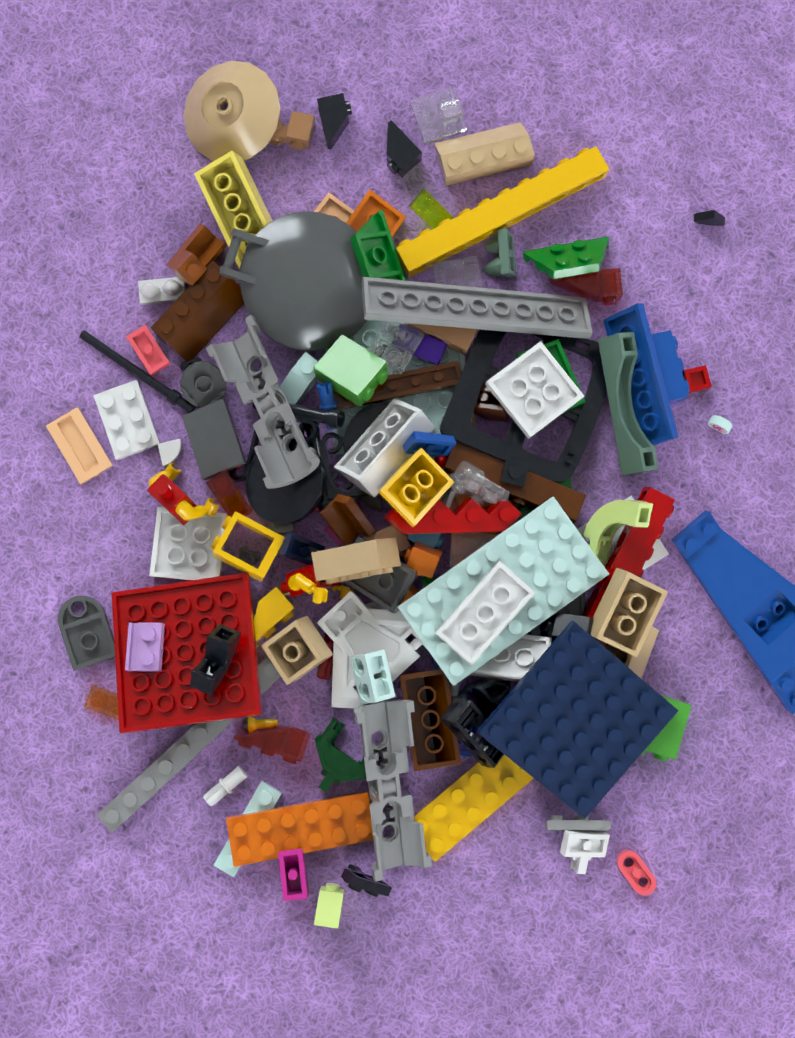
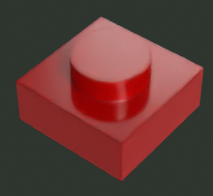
(697, 378)

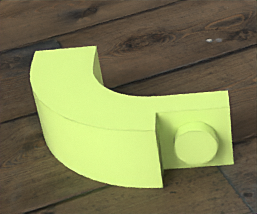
(610, 518)

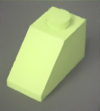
(329, 906)

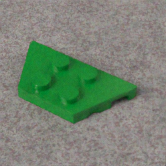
(376, 250)
(569, 258)

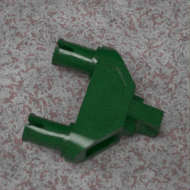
(335, 763)

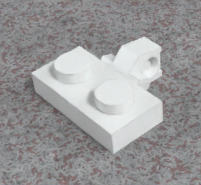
(582, 846)

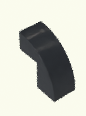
(218, 656)

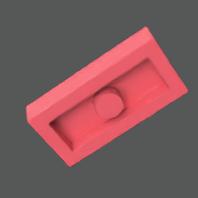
(148, 350)

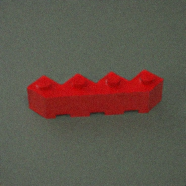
(465, 518)

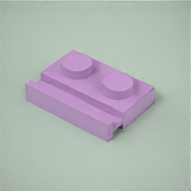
(145, 647)

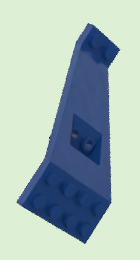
(749, 597)

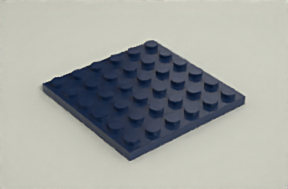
(577, 720)

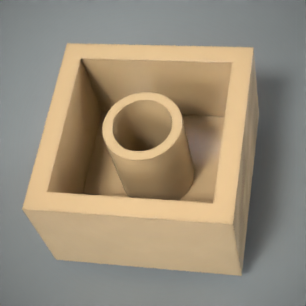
(297, 650)

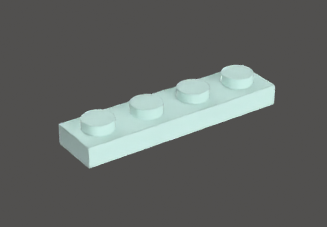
(263, 799)

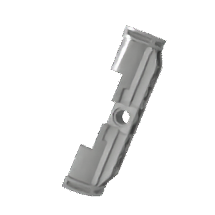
(237, 365)
(406, 841)

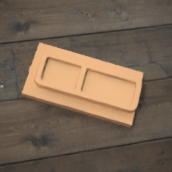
(79, 445)

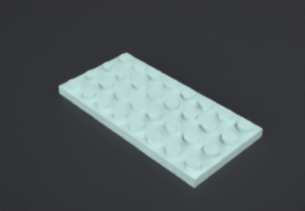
(538, 549)

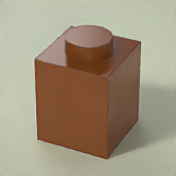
(186, 266)

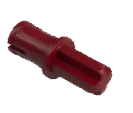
(325, 668)

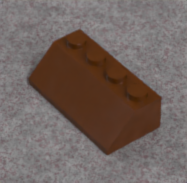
(199, 313)
(433, 741)

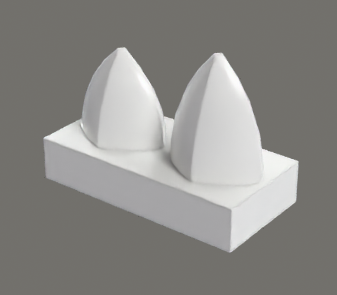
(160, 290)

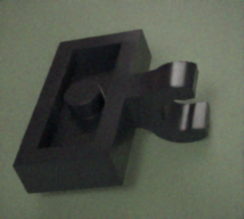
(359, 880)

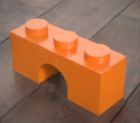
(424, 561)

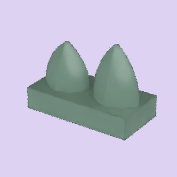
(505, 264)

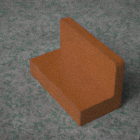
(204, 245)
(346, 519)

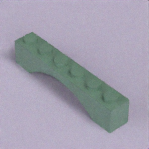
(618, 361)

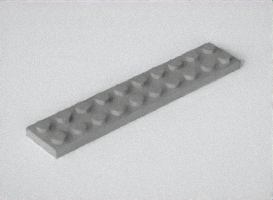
(475, 308)

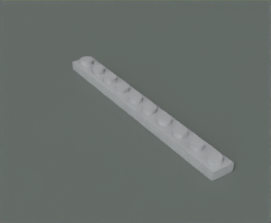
(173, 761)

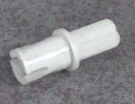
(225, 786)

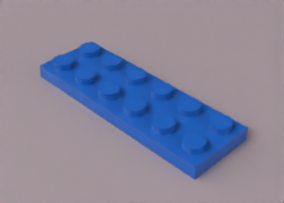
(647, 384)

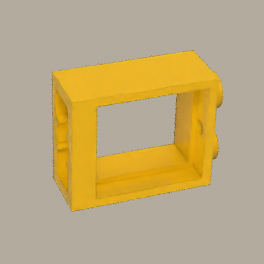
(238, 564)

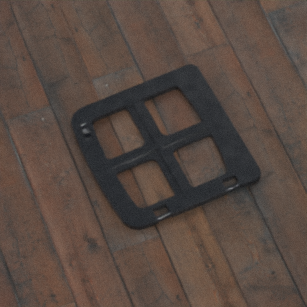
(479, 370)

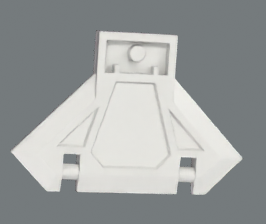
(364, 630)

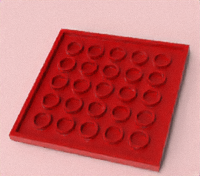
(190, 614)

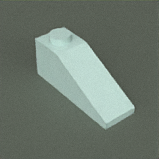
(299, 379)

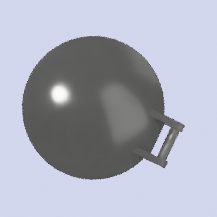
(300, 279)

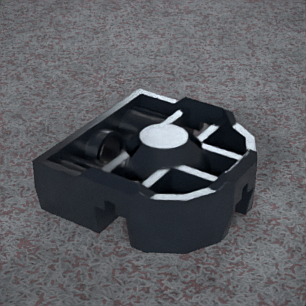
(464, 714)

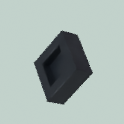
(514, 473)

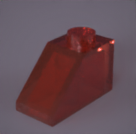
(228, 494)

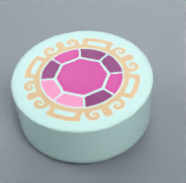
(720, 424)

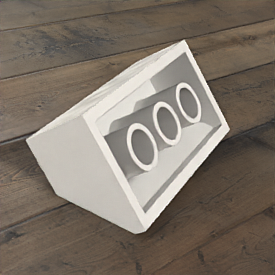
(380, 447)

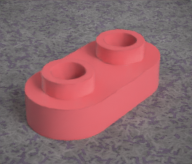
(635, 872)

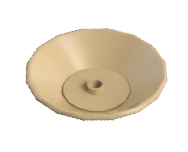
(246, 122)

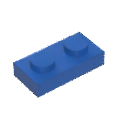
(431, 443)

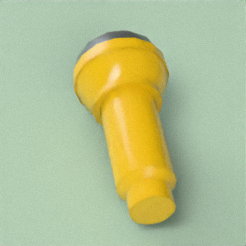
(250, 724)

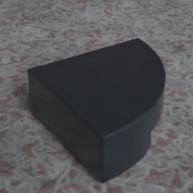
(709, 218)

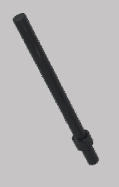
(173, 396)

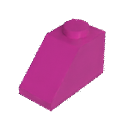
(293, 874)

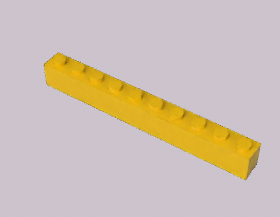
(502, 211)

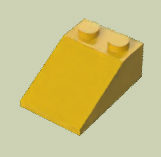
(416, 486)

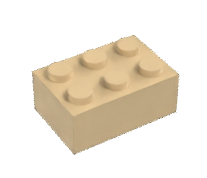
(356, 560)
(627, 611)

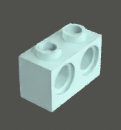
(372, 676)

